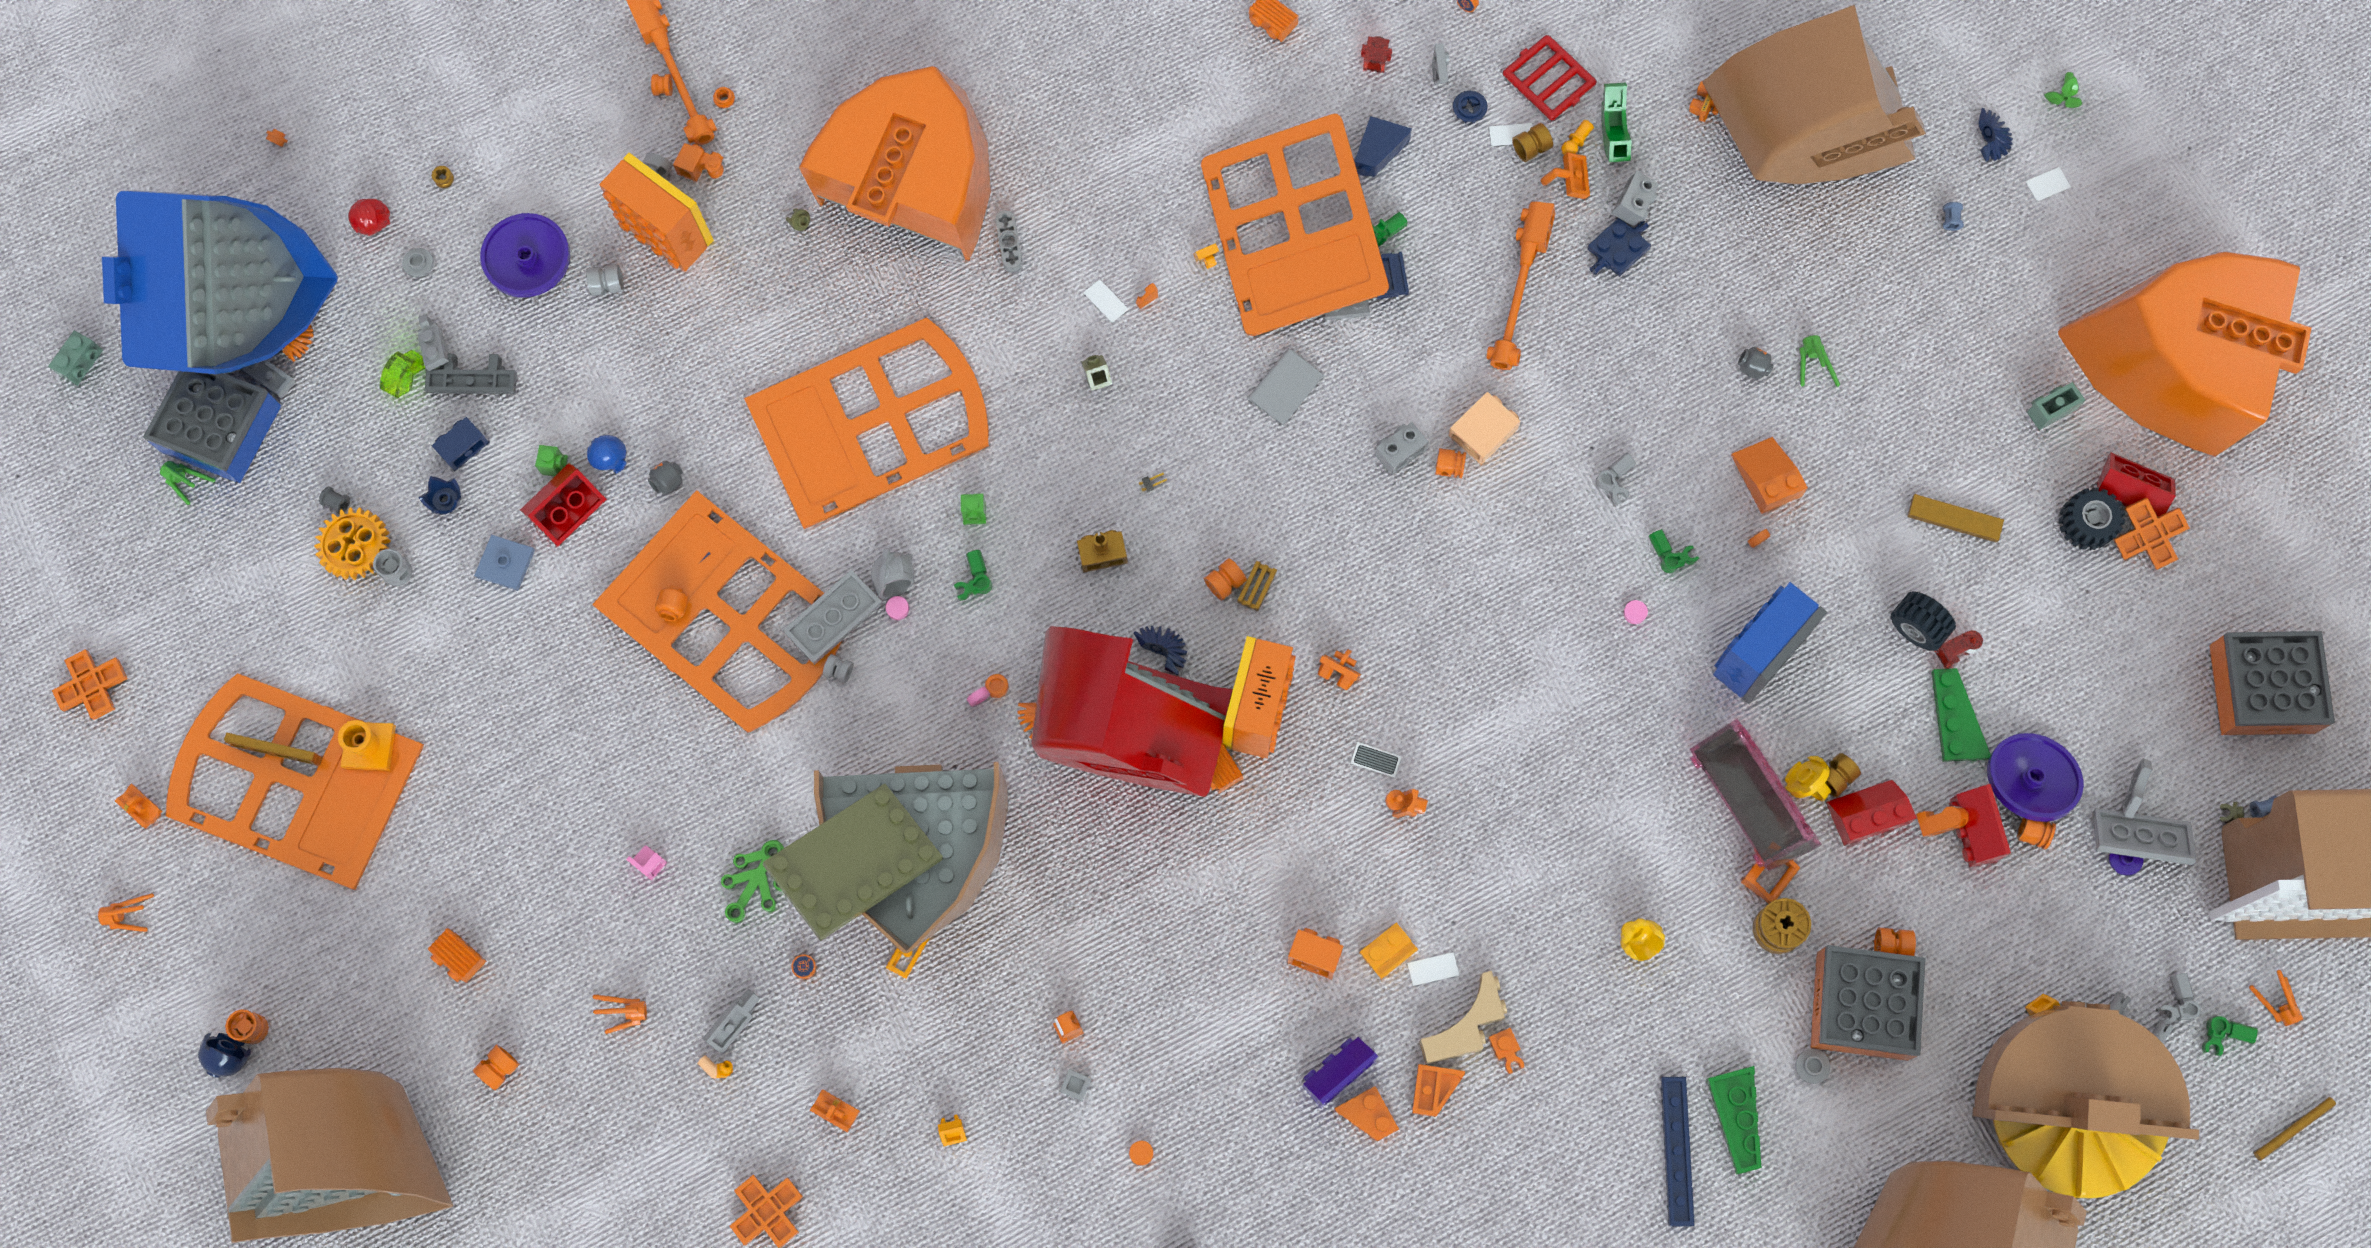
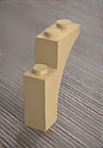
(1464, 1036)

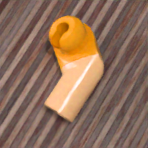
(718, 1070)

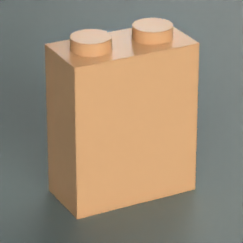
(1484, 427)

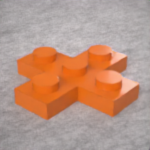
(2151, 533)
(89, 684)
(766, 1211)

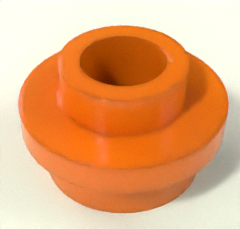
(723, 92)
(276, 137)

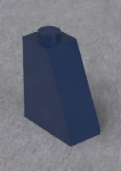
(1380, 145)

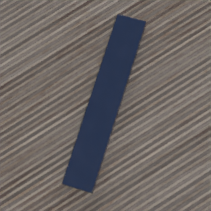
(1677, 1152)

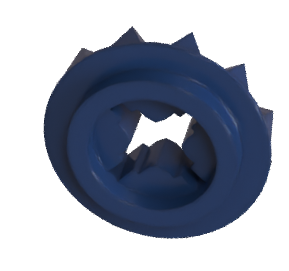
(1475, 100)

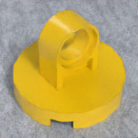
(1809, 779)

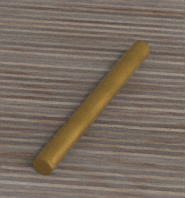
(2294, 1129)

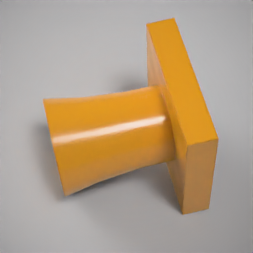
(366, 745)

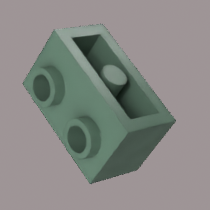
(75, 358)
(2056, 405)

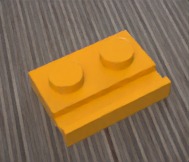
(1388, 951)

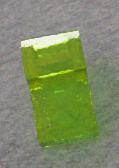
(400, 371)

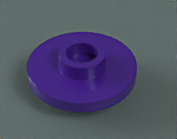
(2125, 864)

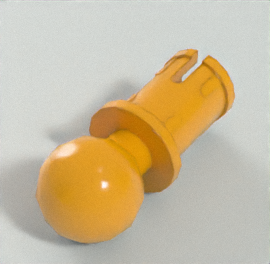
(1577, 138)

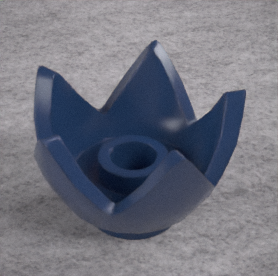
(437, 491)

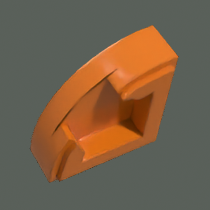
(1150, 295)

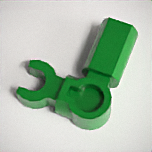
(1389, 227)
(1670, 561)
(981, 583)
(2219, 1026)

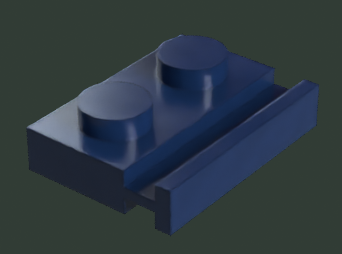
(1395, 274)

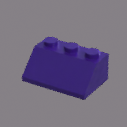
(1339, 1071)

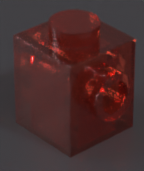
(1376, 54)

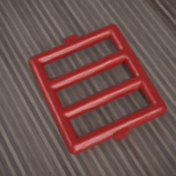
(1560, 54)

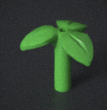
(2069, 89)

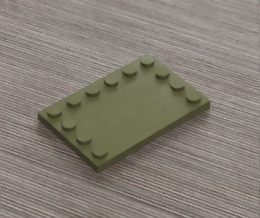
(852, 861)

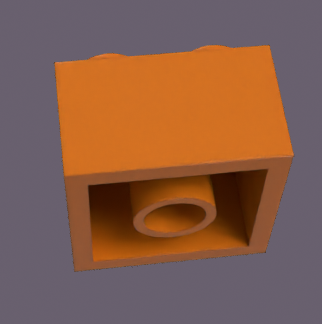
(1315, 953)

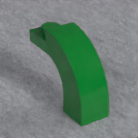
(1614, 123)

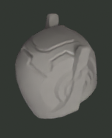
(892, 574)

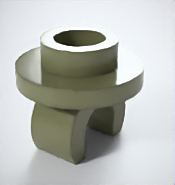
(799, 220)
(2235, 812)

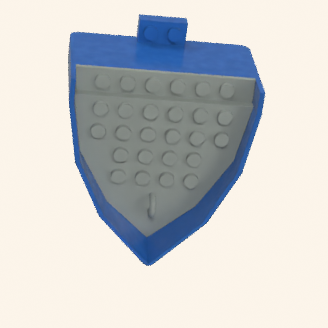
(210, 281)

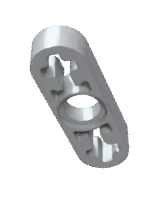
(1012, 232)

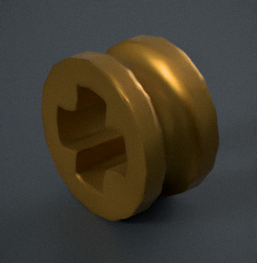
(445, 171)

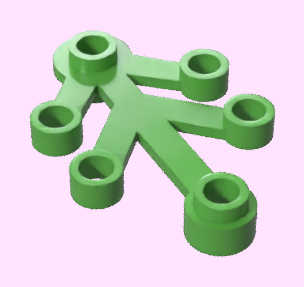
(756, 876)

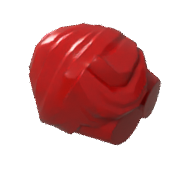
(368, 216)

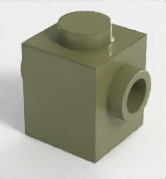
(1096, 372)

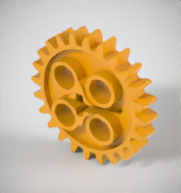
(335, 536)

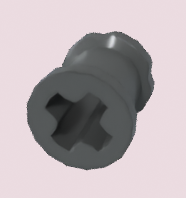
(334, 500)

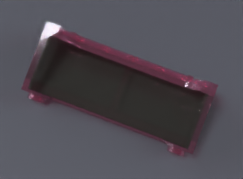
(1754, 796)

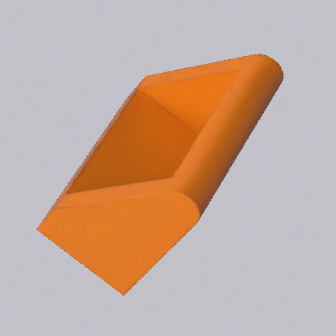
(1751, 883)

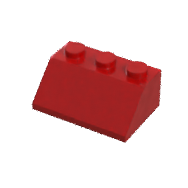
(2135, 482)
(563, 504)
(1871, 812)
(1984, 833)

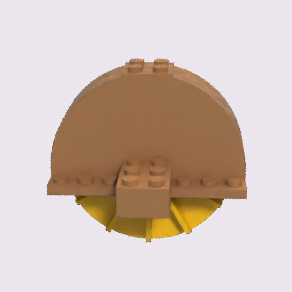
(2083, 1098)

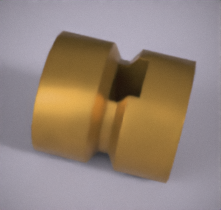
(1534, 142)
(1842, 771)

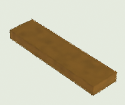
(1955, 518)
(273, 749)

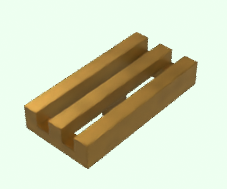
(1265, 568)

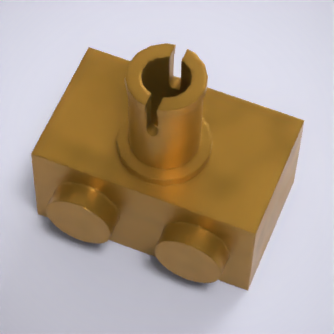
(1102, 551)

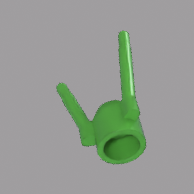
(1814, 348)
(176, 473)

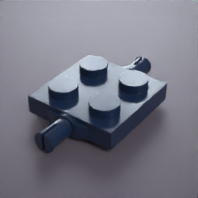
(1619, 247)

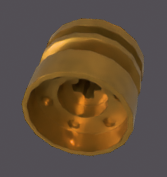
(1770, 932)

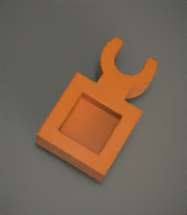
(1505, 1046)

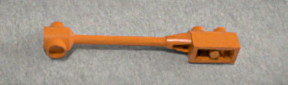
(653, 29)
(1533, 238)

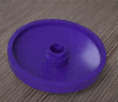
(525, 255)
(2035, 777)

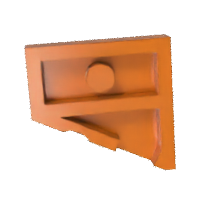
(1434, 1088)
(1369, 1114)

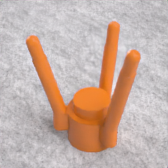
(114, 913)
(635, 1011)
(2289, 1012)

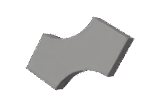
(2137, 787)

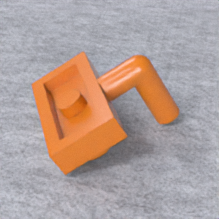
(1575, 175)

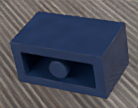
(460, 443)

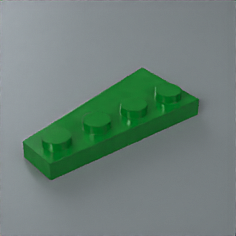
(1957, 723)
(1736, 1108)

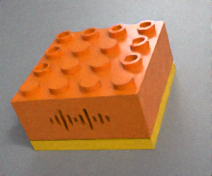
(656, 212)
(1258, 697)

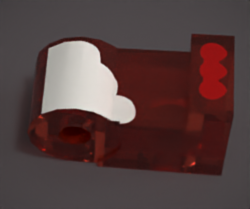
(1961, 645)

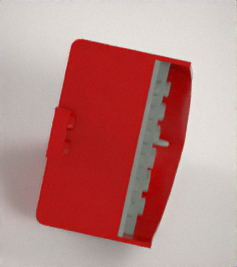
(1125, 717)

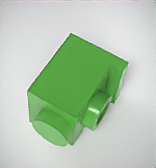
(550, 460)
(973, 509)

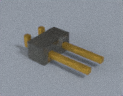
(1147, 482)

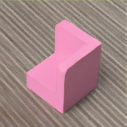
(648, 862)

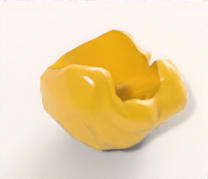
(1642, 939)

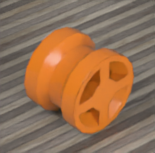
(662, 85)

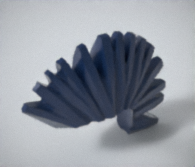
(1996, 137)
(1163, 645)

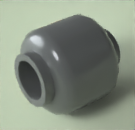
(1755, 363)
(665, 477)

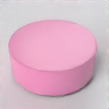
(897, 608)
(1635, 612)
(978, 696)

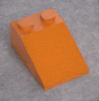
(1769, 474)

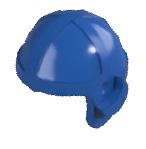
(607, 453)

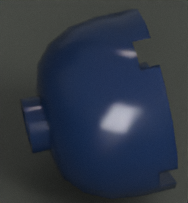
(222, 1055)

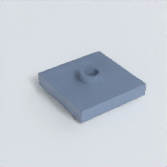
(504, 562)

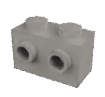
(1635, 199)
(1401, 447)

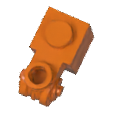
(694, 160)

